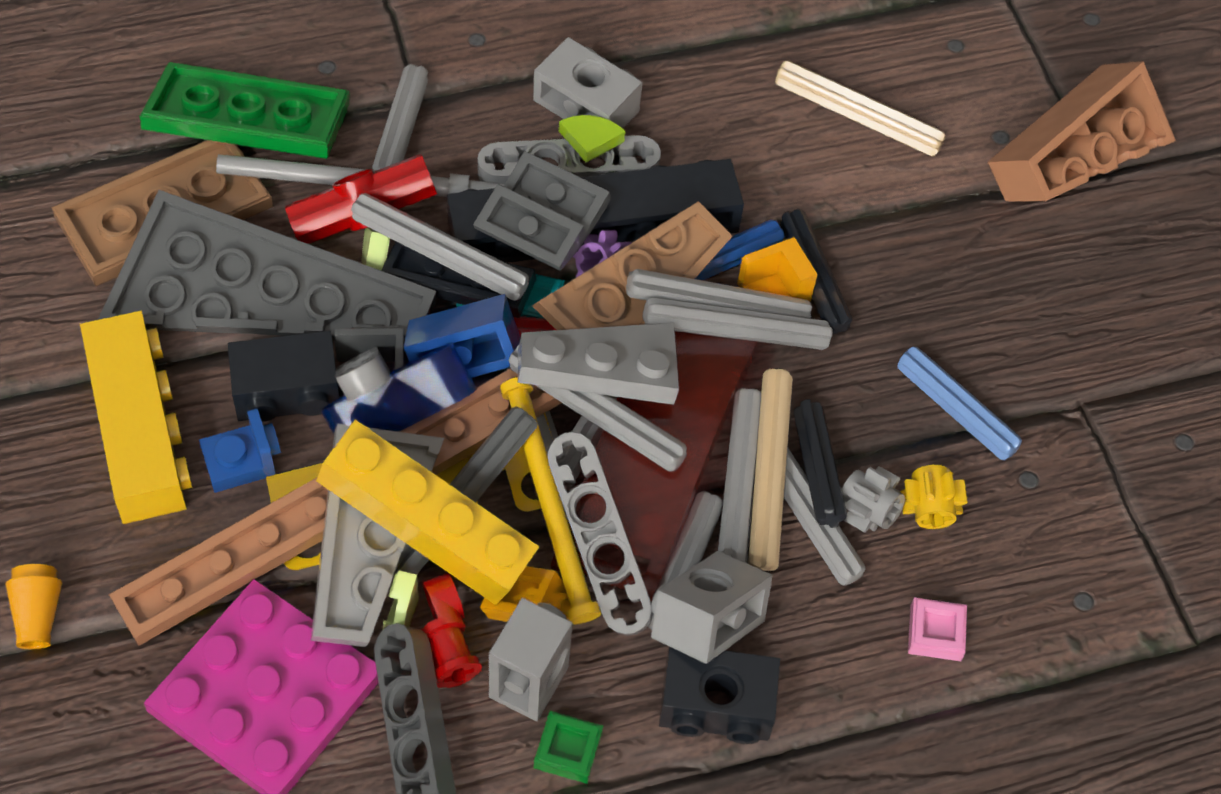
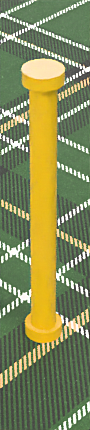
(581, 605)

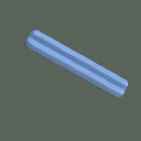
(959, 403)

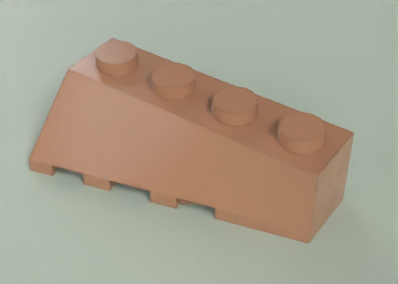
(1086, 133)

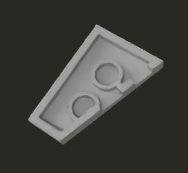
(604, 360)

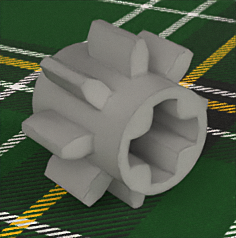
(872, 499)

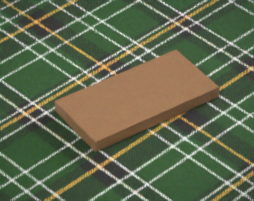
(108, 218)

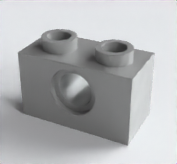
(583, 83)
(710, 606)
(530, 658)

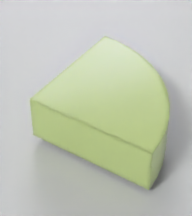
(374, 249)
(405, 595)

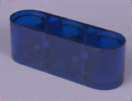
(410, 394)

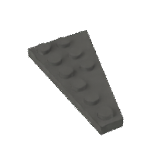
(230, 276)

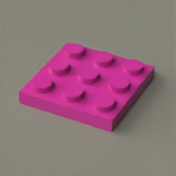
(263, 691)

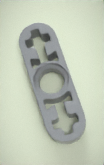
(362, 374)

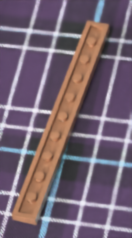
(291, 524)

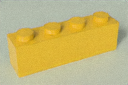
(133, 418)
(426, 512)

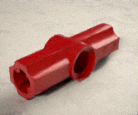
(331, 212)

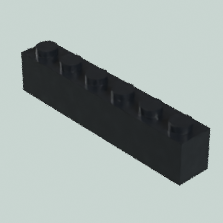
(637, 204)

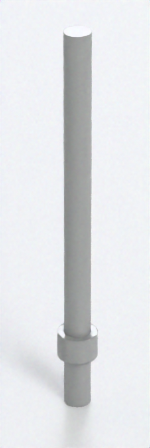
(326, 174)

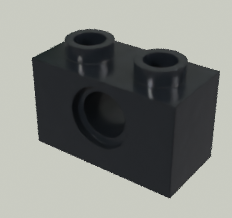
(744, 677)

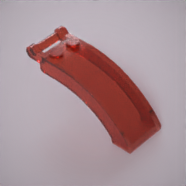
(648, 497)

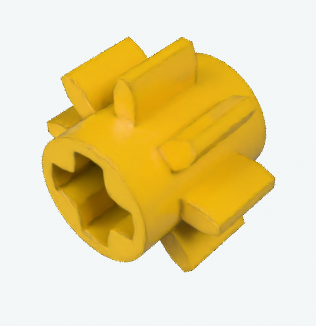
(934, 496)

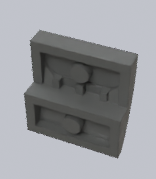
(543, 211)

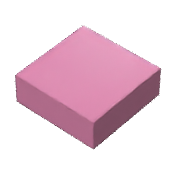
(937, 629)

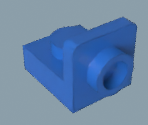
(241, 454)

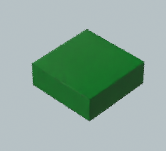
(568, 747)

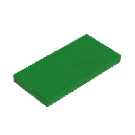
(246, 110)

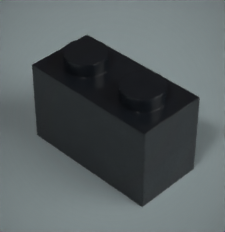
(283, 375)

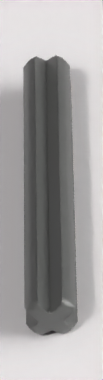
(481, 470)

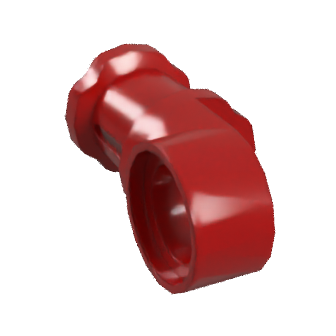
(445, 633)

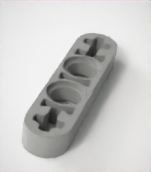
(566, 157)
(594, 535)

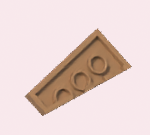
(599, 295)

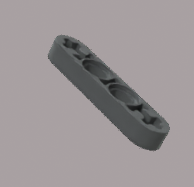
(427, 721)

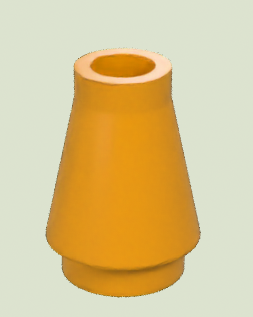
(33, 603)

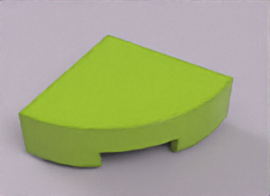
(591, 135)

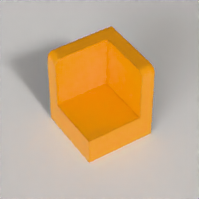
(779, 270)

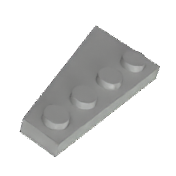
(359, 556)

